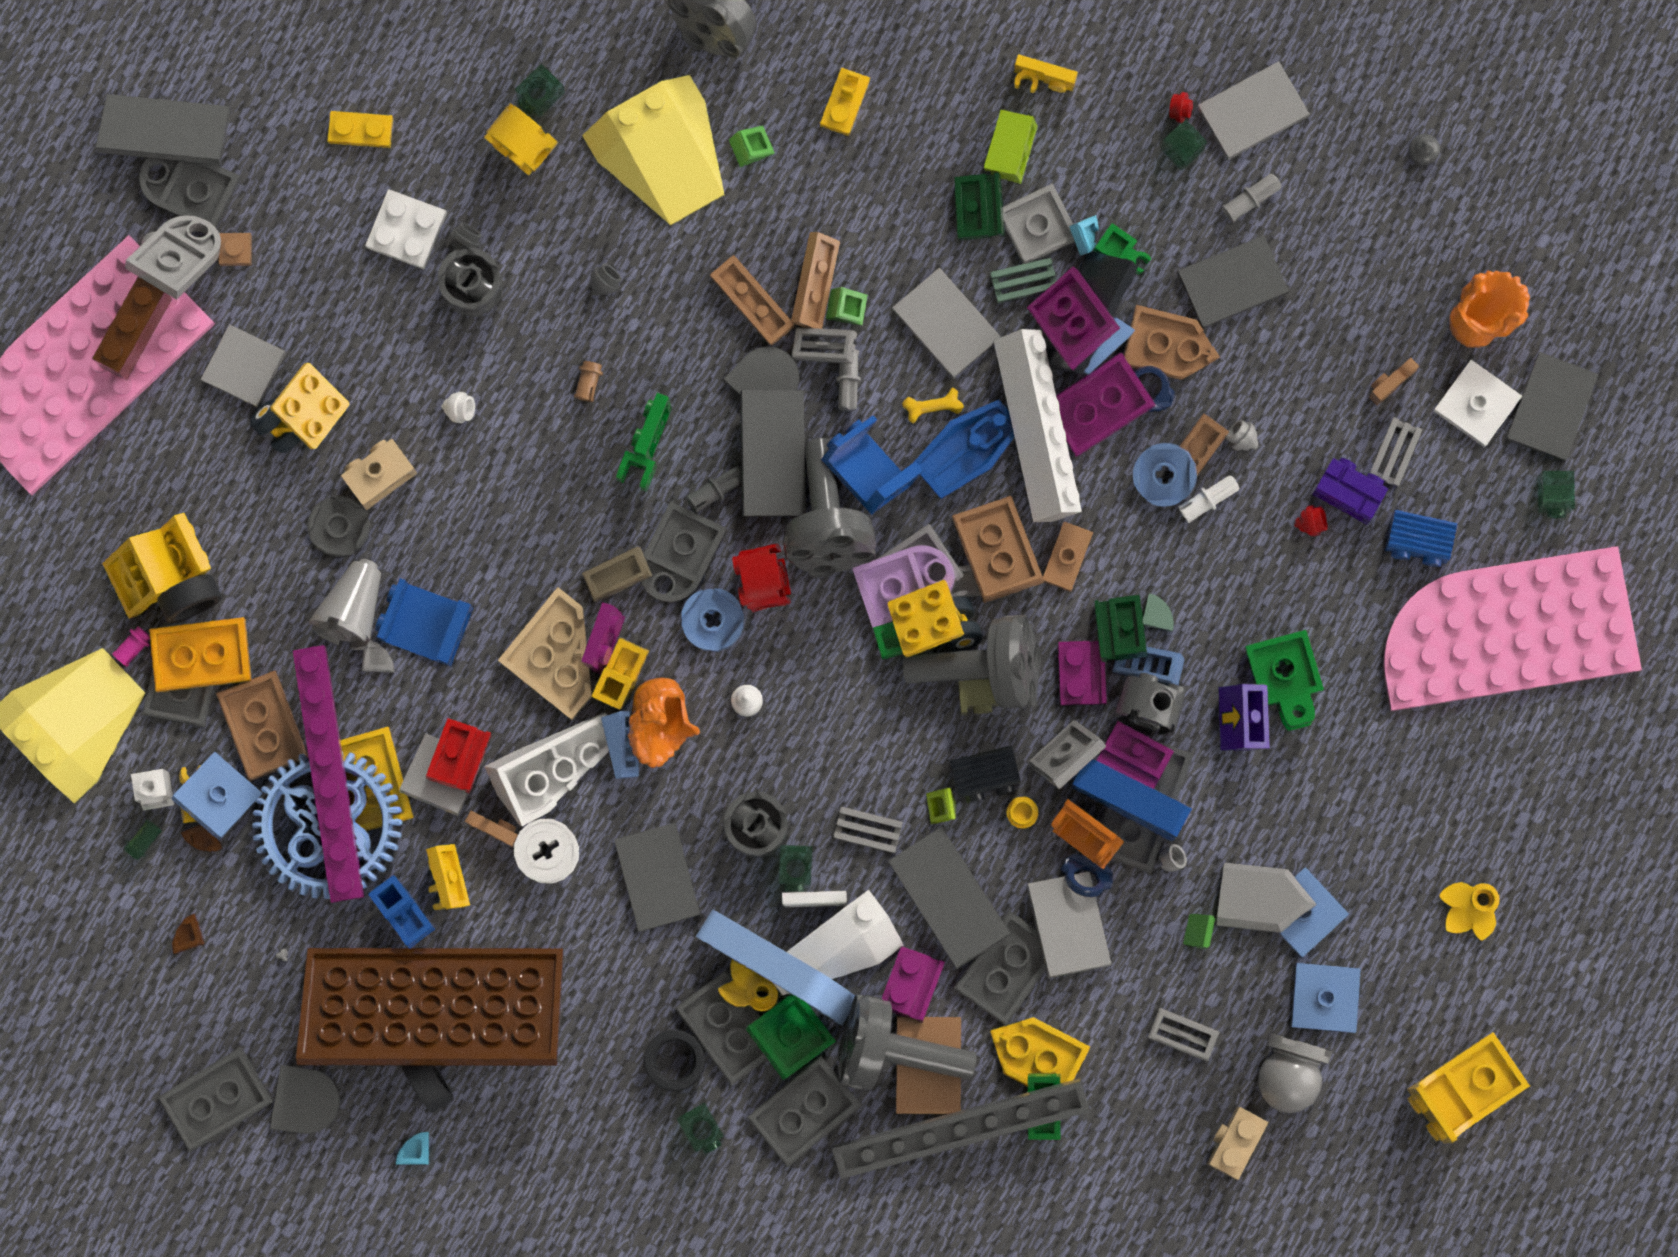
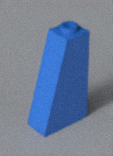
(1132, 799)

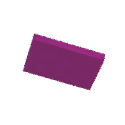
(1073, 318)
(1102, 404)

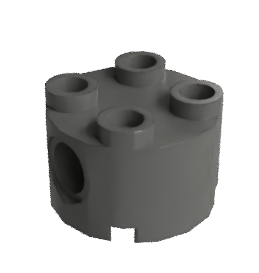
(470, 282)
(1150, 705)
(756, 824)

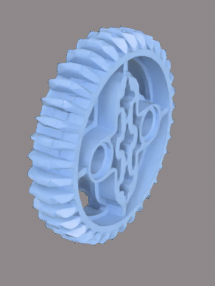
(291, 807)

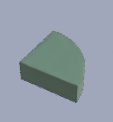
(1157, 614)

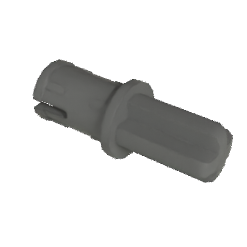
(714, 489)

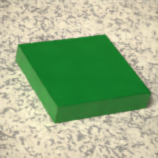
(790, 1035)

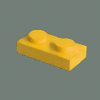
(360, 129)

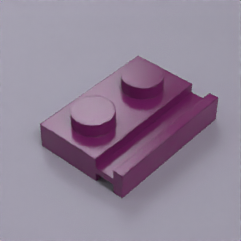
(603, 638)
(1081, 673)
(1135, 755)
(912, 983)

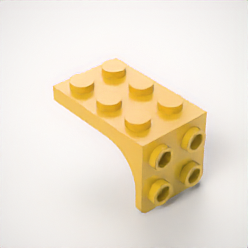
(1466, 1089)

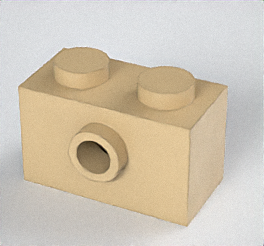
(378, 473)
(1236, 1142)

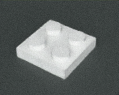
(406, 229)

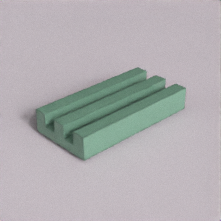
(998, 286)

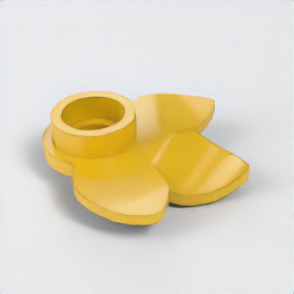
(1467, 912)
(744, 989)

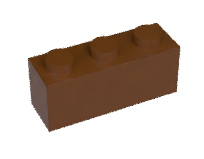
(132, 328)

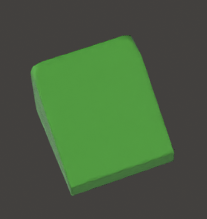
(751, 145)
(846, 306)
(1199, 930)

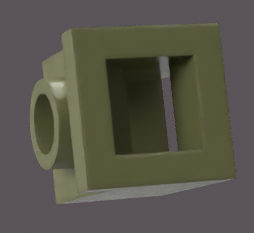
(976, 696)

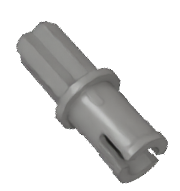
(1251, 197)
(848, 383)

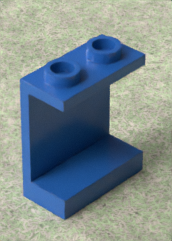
(866, 467)
(423, 622)

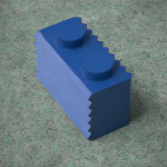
(1420, 538)

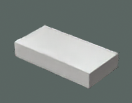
(814, 899)

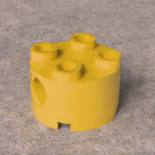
(520, 139)

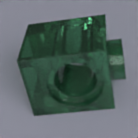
(539, 79)
(1183, 145)
(1556, 493)
(795, 853)
(688, 1121)

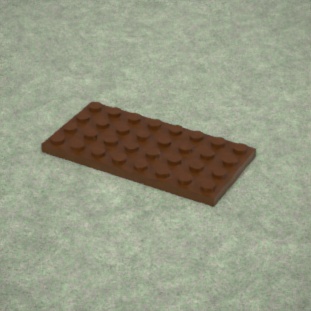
(431, 1006)

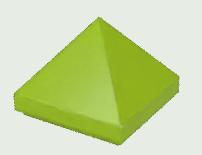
(941, 806)

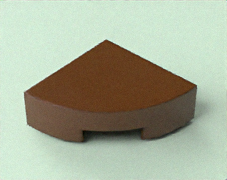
(201, 839)
(187, 935)

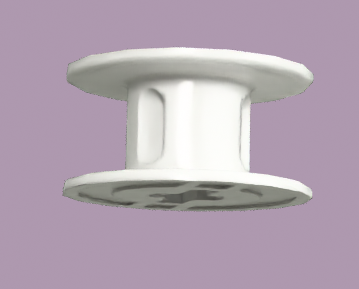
(529, 846)

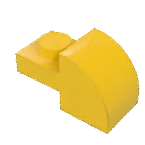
(620, 674)

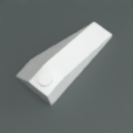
(542, 772)
(850, 940)

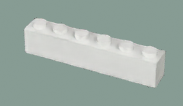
(1037, 425)

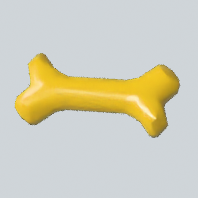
(917, 408)

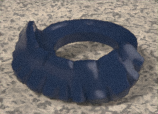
(1165, 396)
(1077, 862)

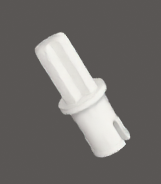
(1208, 498)

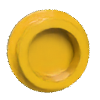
(1022, 812)

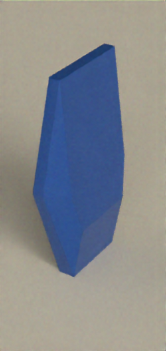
(966, 448)

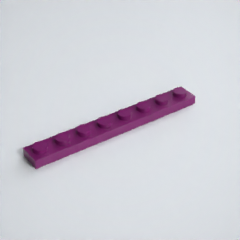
(328, 774)

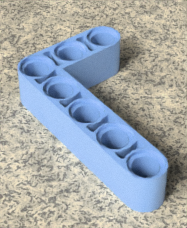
(777, 966)

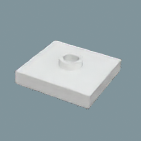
(1477, 403)

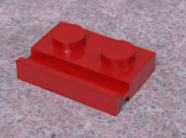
(458, 755)

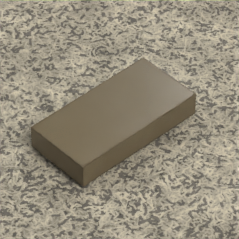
(617, 574)

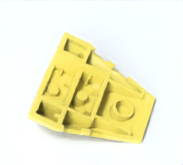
(661, 148)
(72, 720)

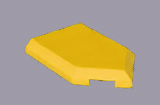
(1037, 1048)

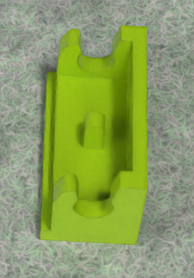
(1011, 145)

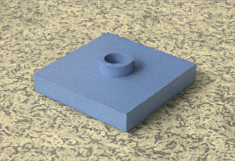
(216, 796)
(1316, 923)
(1325, 997)

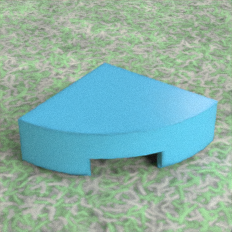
(1084, 234)
(415, 1150)

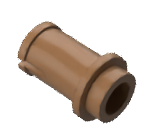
(588, 381)

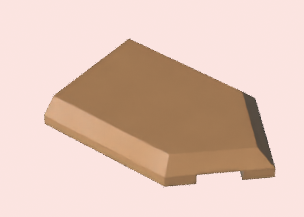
(1168, 342)

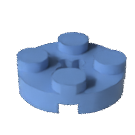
(1152, 487)
(712, 601)

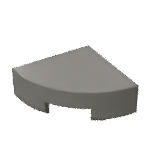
(376, 659)

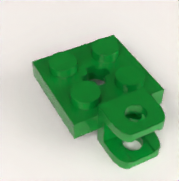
(646, 441)
(1292, 691)

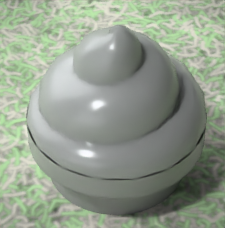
(1242, 436)

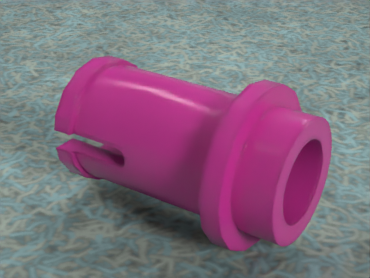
(132, 646)

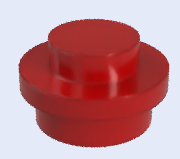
(1180, 107)

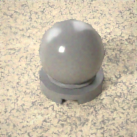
(1291, 1075)

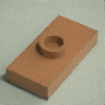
(1204, 440)
(1067, 556)

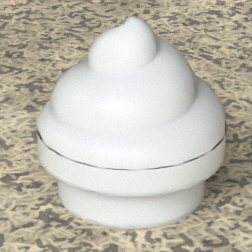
(459, 407)
(746, 700)

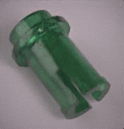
(142, 840)

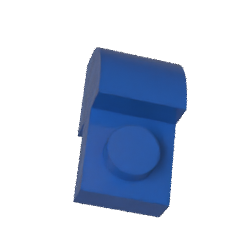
(401, 911)

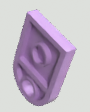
(897, 576)

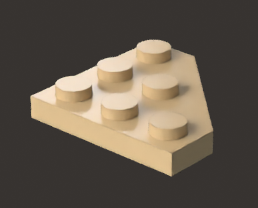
(551, 652)

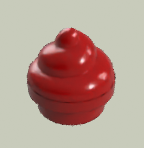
(1312, 521)

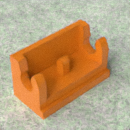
(1086, 834)

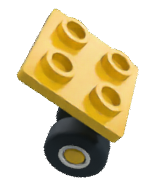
(301, 412)
(934, 618)

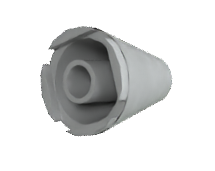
(350, 606)

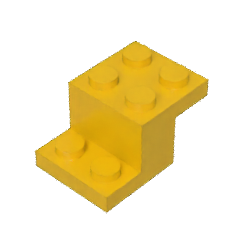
(154, 563)

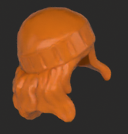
(1489, 308)
(658, 721)

